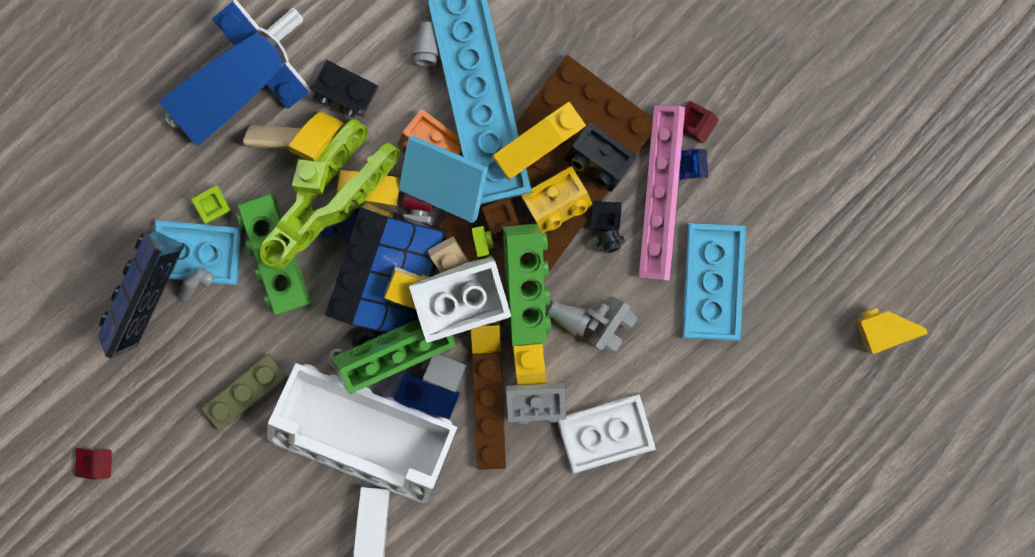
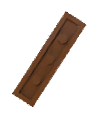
(489, 411)

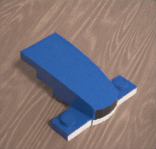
(233, 77)

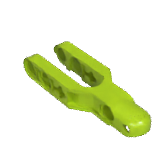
(301, 224)

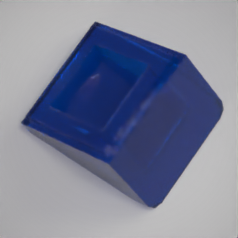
(693, 164)

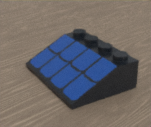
(375, 247)
(139, 292)

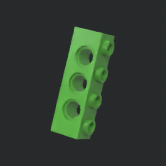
(516, 242)
(296, 294)
(386, 356)

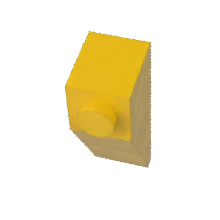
(538, 141)

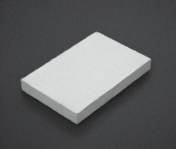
(606, 433)

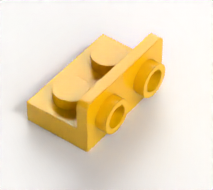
(557, 200)

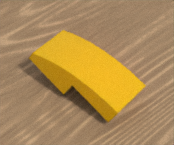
(315, 136)
(384, 194)

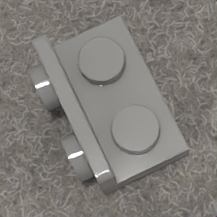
(536, 403)

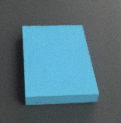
(443, 178)
(205, 247)

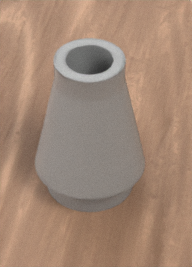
(426, 46)
(570, 317)

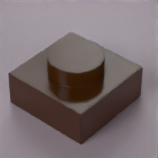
(500, 215)

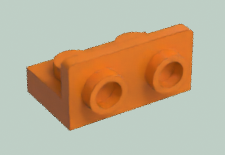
(432, 131)

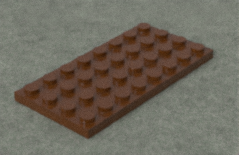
(594, 103)

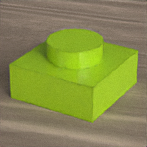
(310, 176)
(211, 204)
(483, 241)

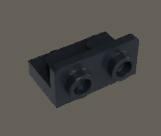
(343, 88)
(600, 157)

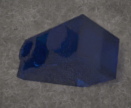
(426, 396)

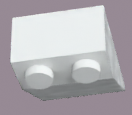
(460, 299)

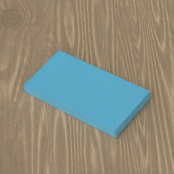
(713, 282)

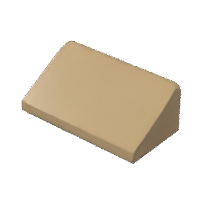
(270, 136)

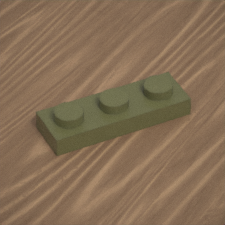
(244, 392)

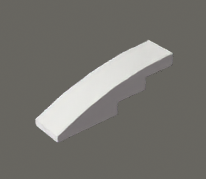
(372, 522)

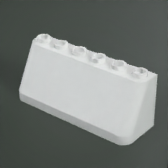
(360, 433)

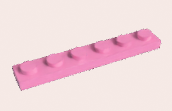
(661, 192)

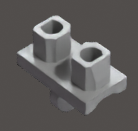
(606, 322)

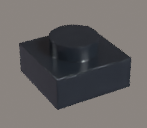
(605, 215)

